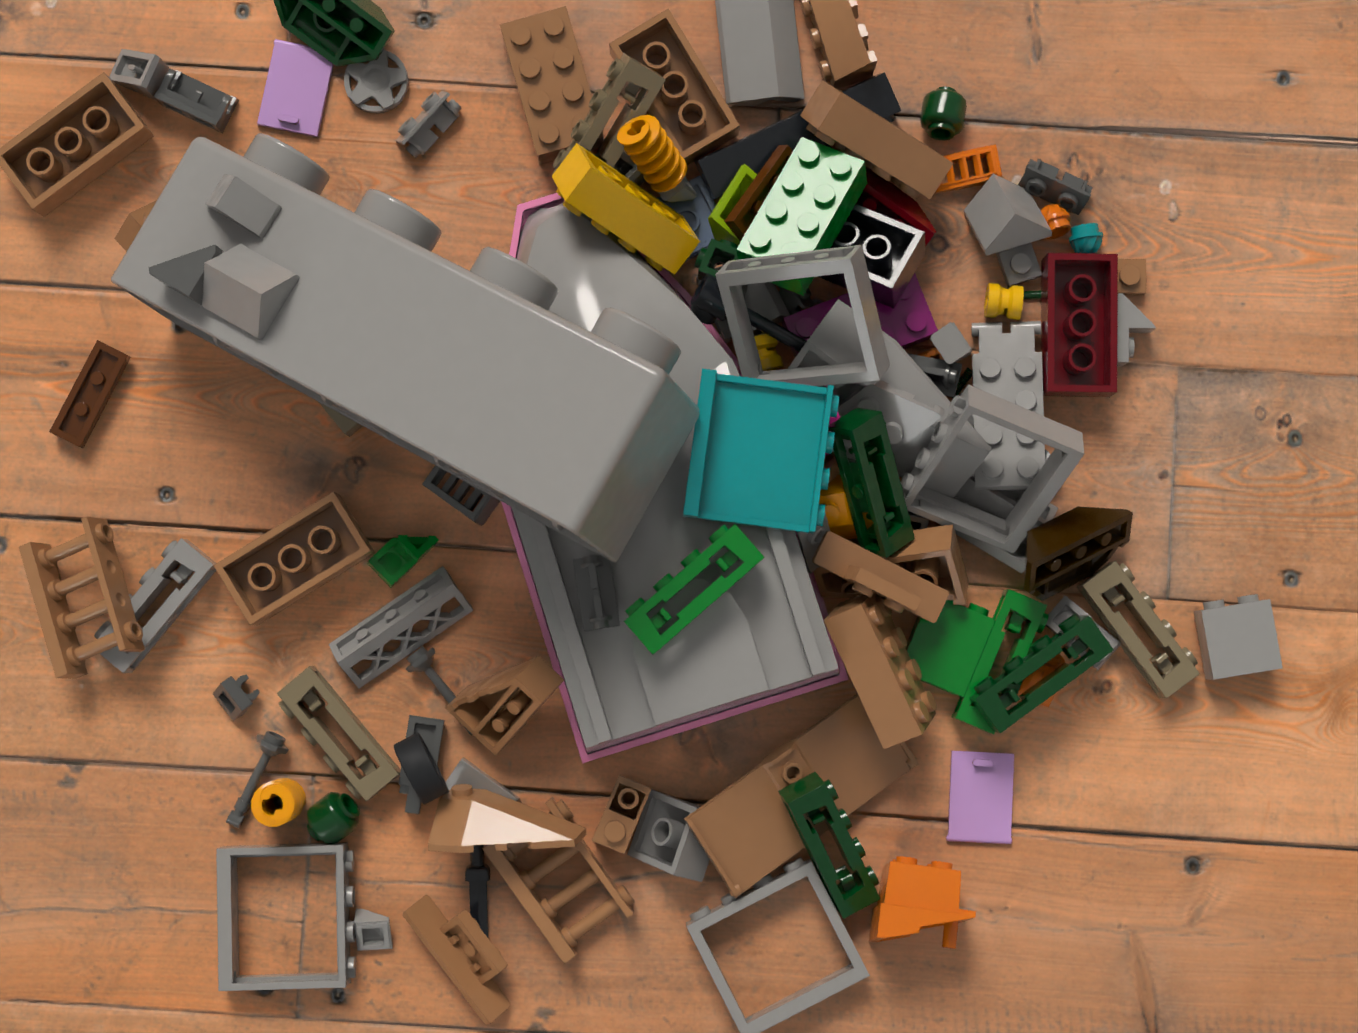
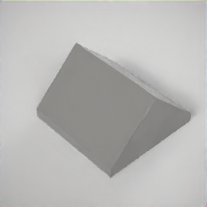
(1005, 216)
(246, 289)

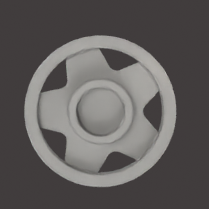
(376, 82)

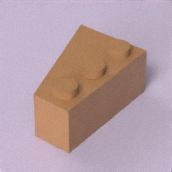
(504, 702)

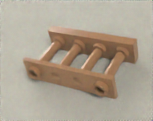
(52, 607)
(544, 911)

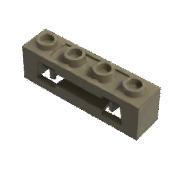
(640, 90)
(1173, 674)
(336, 756)

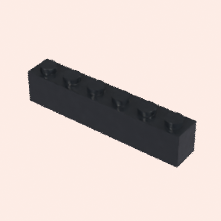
(755, 149)

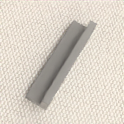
(396, 623)

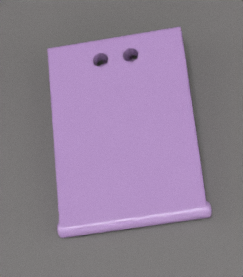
(295, 89)
(980, 797)

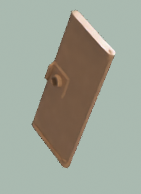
(747, 823)

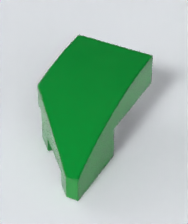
(400, 556)

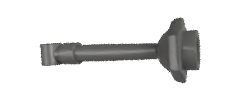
(421, 662)
(271, 745)

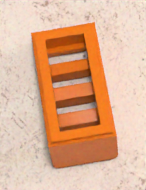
(989, 152)

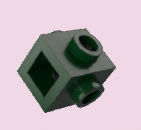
(716, 254)

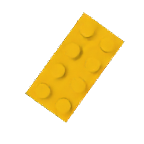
(624, 209)

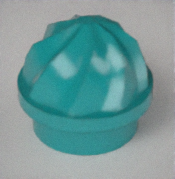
(1086, 238)

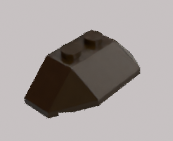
(1072, 547)

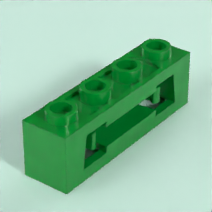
(738, 548)
(1022, 610)

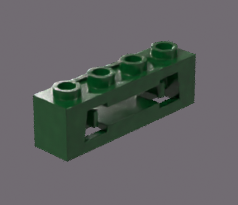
(872, 482)
(1086, 637)
(854, 889)

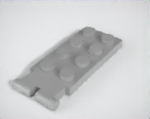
(1013, 372)

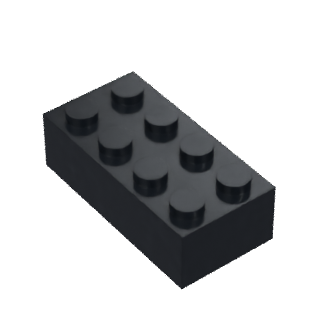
(889, 249)

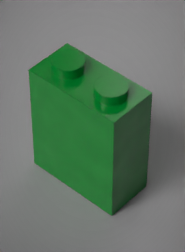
(950, 646)

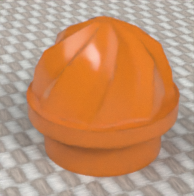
(1057, 219)

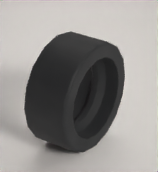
(420, 768)

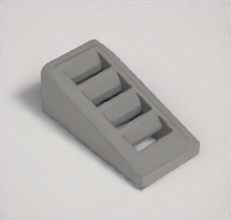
(951, 343)

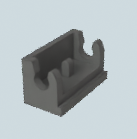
(196, 100)

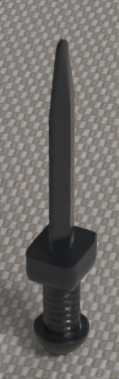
(477, 875)

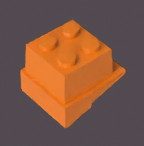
(918, 899)

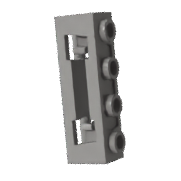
(153, 583)

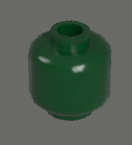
(943, 113)
(332, 818)

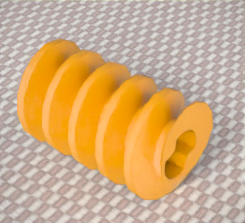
(652, 152)
(264, 807)

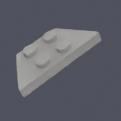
(902, 414)

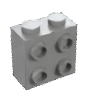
(1237, 637)

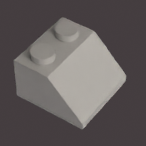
(666, 840)

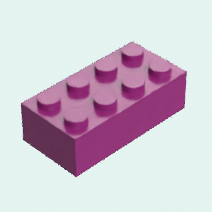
(906, 323)

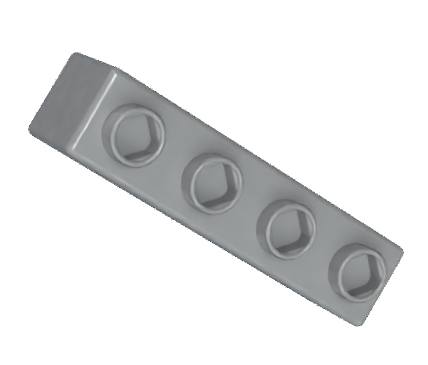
(433, 352)

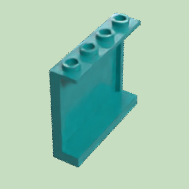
(760, 452)

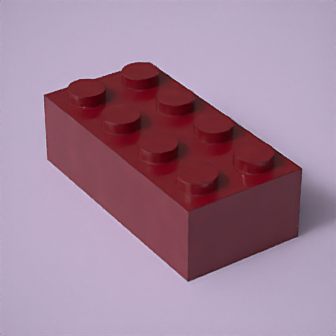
(1079, 324)

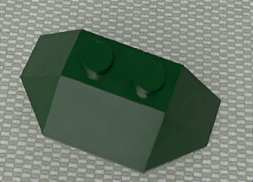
(338, 29)

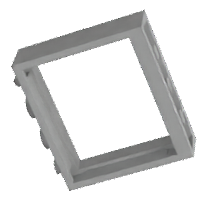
(798, 265)
(972, 521)
(228, 919)
(801, 999)

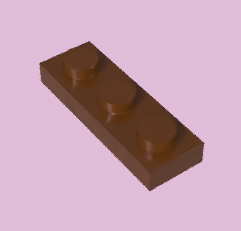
(756, 193)
(90, 394)

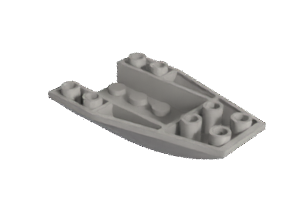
(838, 343)

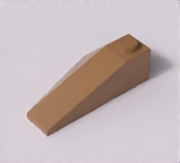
(482, 817)

